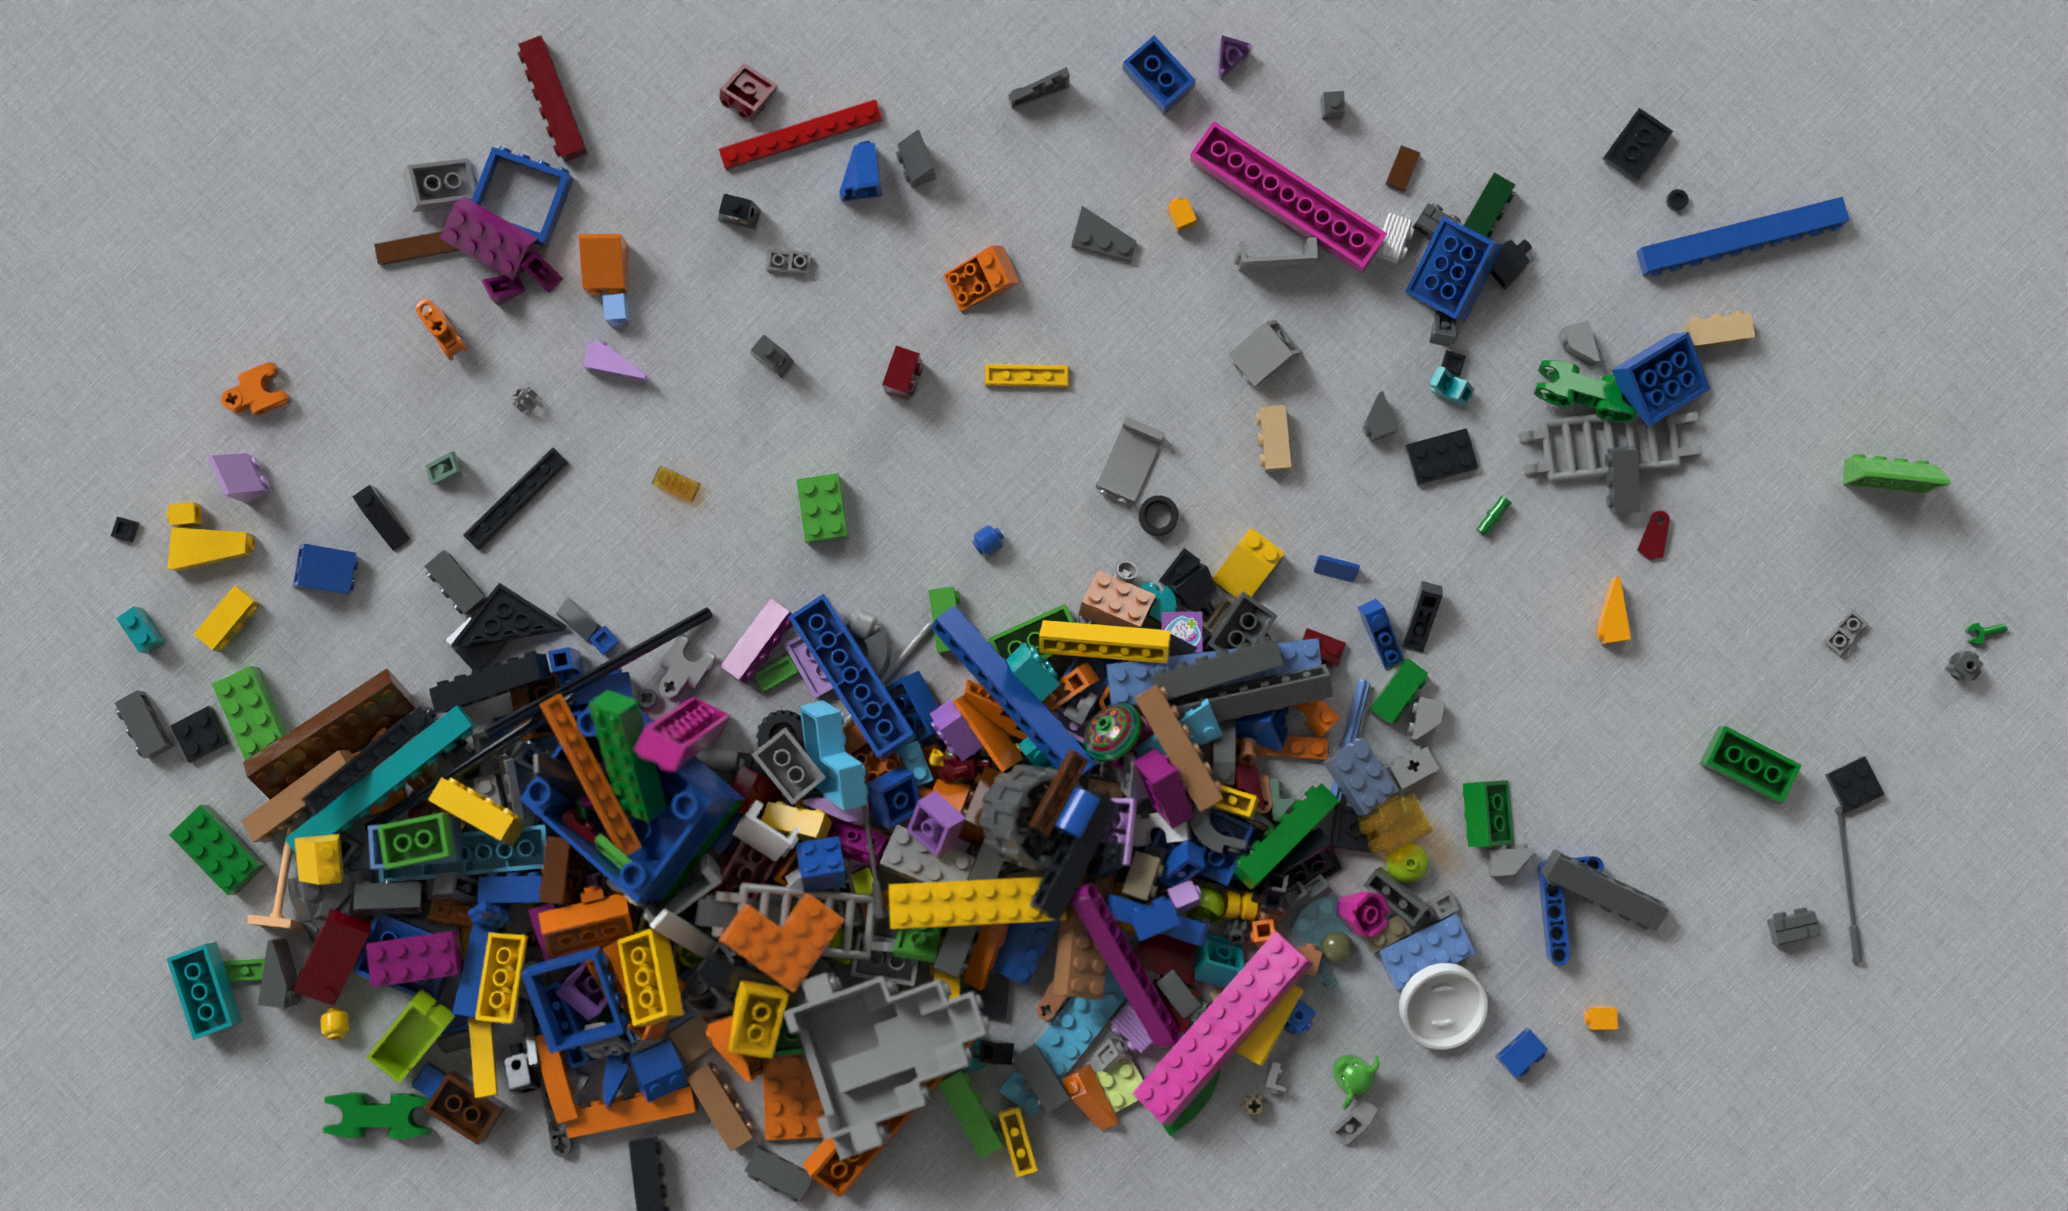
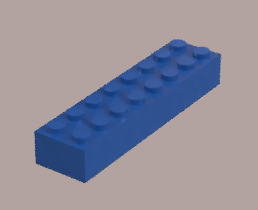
(853, 677)

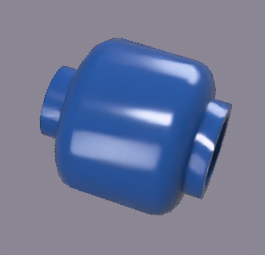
(988, 540)

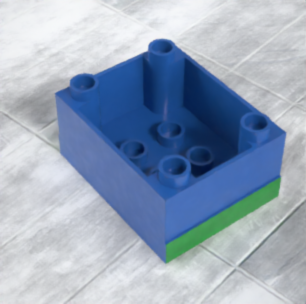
(671, 843)

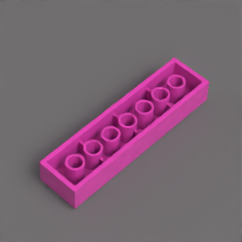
(681, 733)

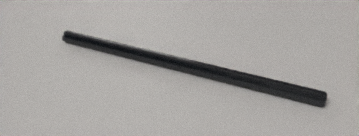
(600, 671)
(466, 766)

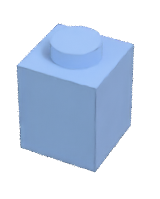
(616, 309)

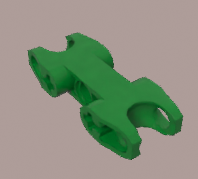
(1572, 387)
(360, 1114)

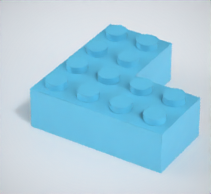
(825, 745)

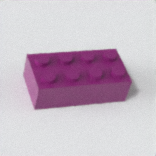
(488, 237)
(414, 958)

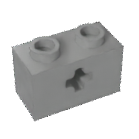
(1425, 766)

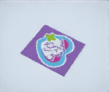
(1185, 626)

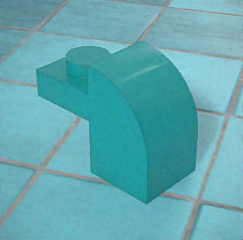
(1450, 388)
(1164, 601)

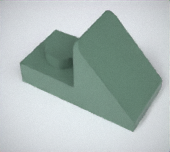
(444, 468)
(1279, 805)

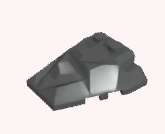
(314, 900)

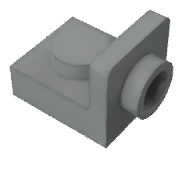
(1079, 712)
(1441, 906)
(1111, 1053)
(1274, 1073)

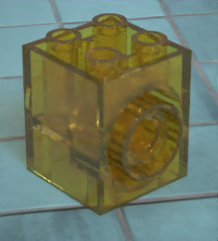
(1394, 824)

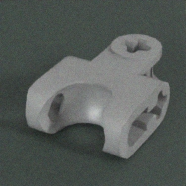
(682, 671)

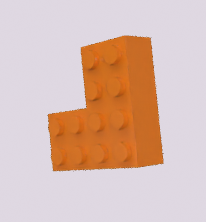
(787, 950)

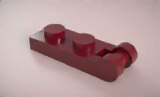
(585, 828)

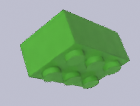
(822, 508)
(416, 841)

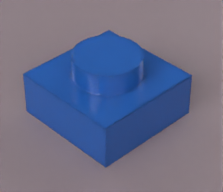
(604, 640)

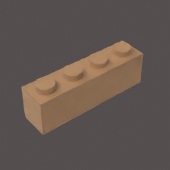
(720, 1106)

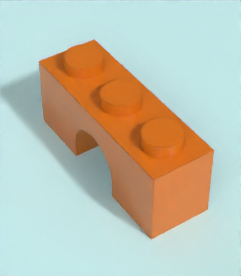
(1318, 716)

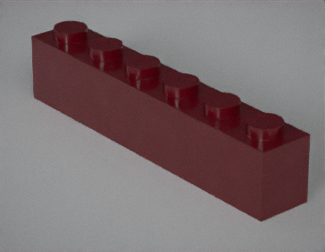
(552, 99)

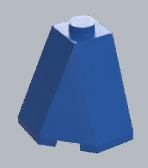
(862, 174)
(1265, 728)

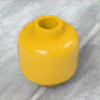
(335, 1023)

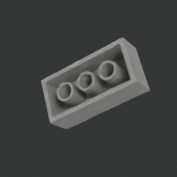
(915, 863)

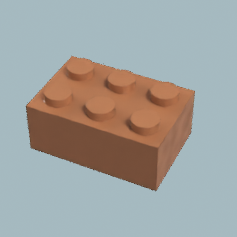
(1116, 602)

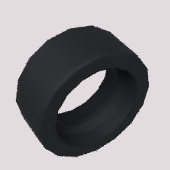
(1158, 499)

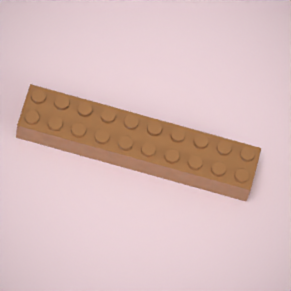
(1079, 963)

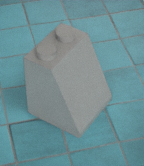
(1264, 352)

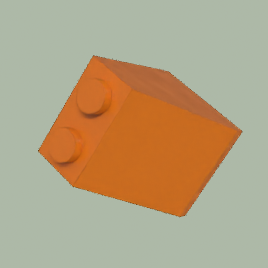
(604, 263)

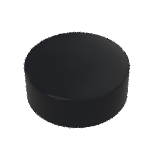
(1677, 200)

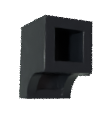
(1271, 893)

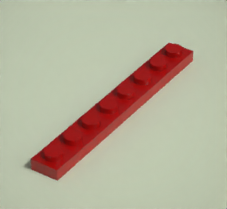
(800, 134)

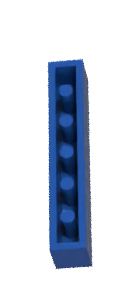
(470, 980)

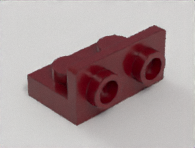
(1330, 648)

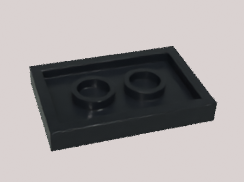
(1637, 144)
(1441, 456)

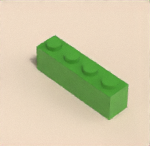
(971, 1114)

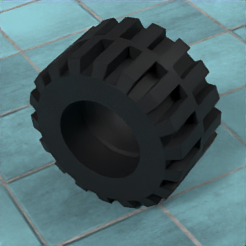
(775, 719)

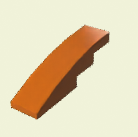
(991, 709)
(985, 954)
(557, 1081)

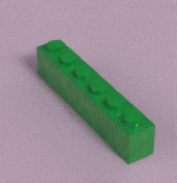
(1285, 836)

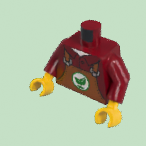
(954, 768)

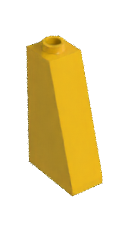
(205, 547)

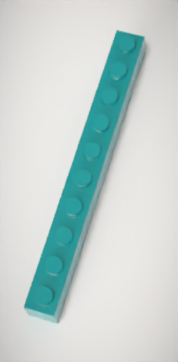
(388, 776)

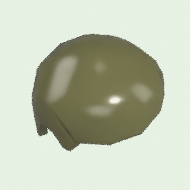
(1337, 947)

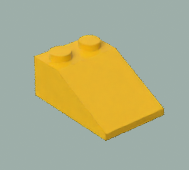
(1248, 564)
(757, 1019)

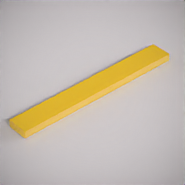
(481, 1047)

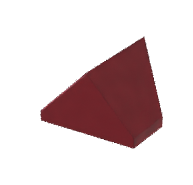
(1248, 781)

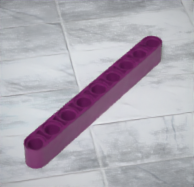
(1125, 966)

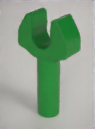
(1983, 632)

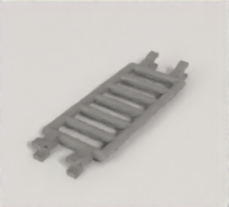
(1593, 471)
(829, 896)

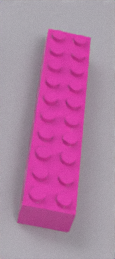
(1288, 197)
(1222, 1028)

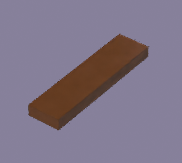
(412, 248)
(1058, 793)

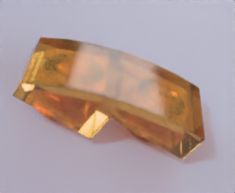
(449, 912)

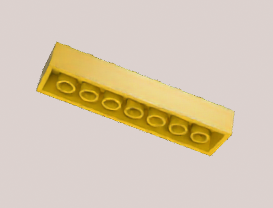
(964, 903)

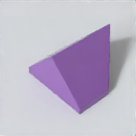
(1231, 54)

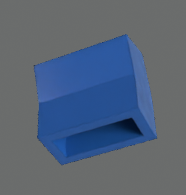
(428, 1079)

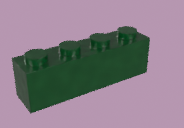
(1490, 205)

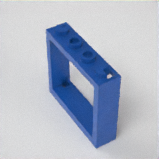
(559, 199)
(544, 1011)

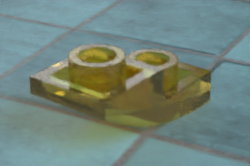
(676, 484)

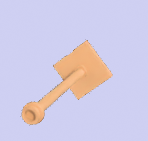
(276, 918)

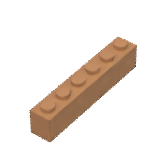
(1179, 747)
(287, 805)

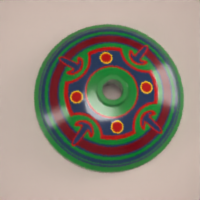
(1112, 732)

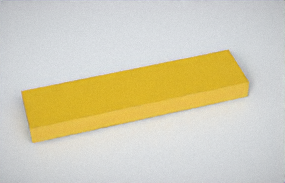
(1026, 375)

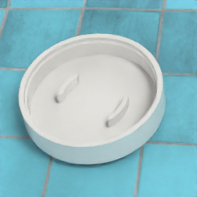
(1443, 1006)

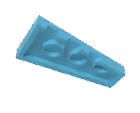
(1200, 723)

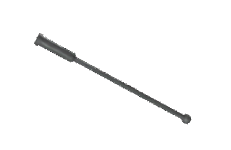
(876, 885)
(1854, 933)

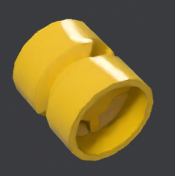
(1239, 905)

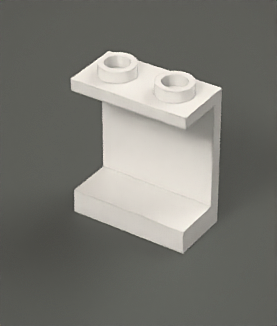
(763, 836)

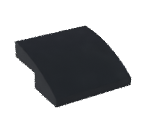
(476, 655)

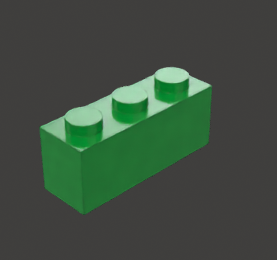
(1399, 692)

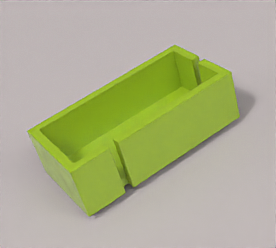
(410, 1036)

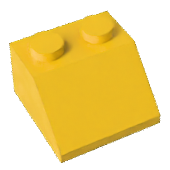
(319, 859)

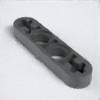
(550, 1117)

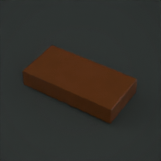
(1402, 168)

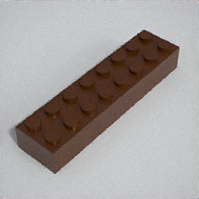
(335, 728)

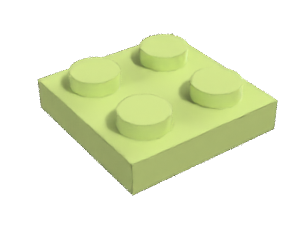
(1120, 1083)

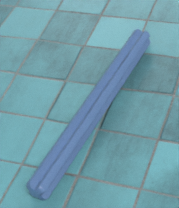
(1353, 723)

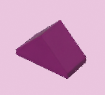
(541, 271)
(503, 288)

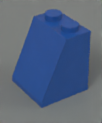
(325, 569)

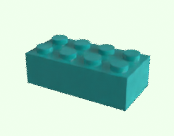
(204, 990)

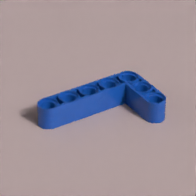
(1560, 920)
(1190, 929)

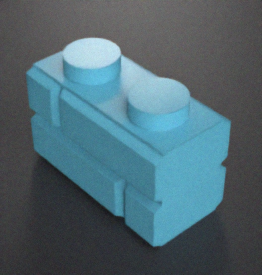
(915, 762)

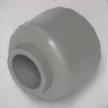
(863, 624)

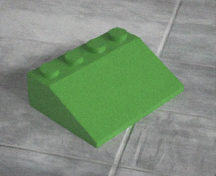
(1893, 474)

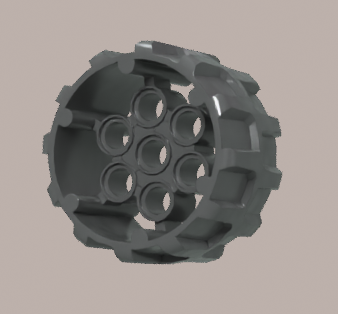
(1003, 815)

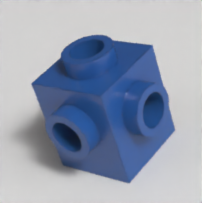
(1304, 1014)

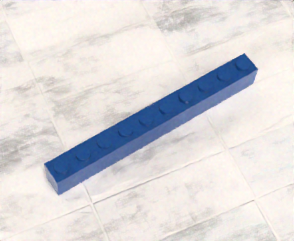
(1743, 236)
(1006, 689)

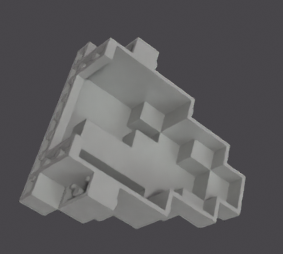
(879, 1050)

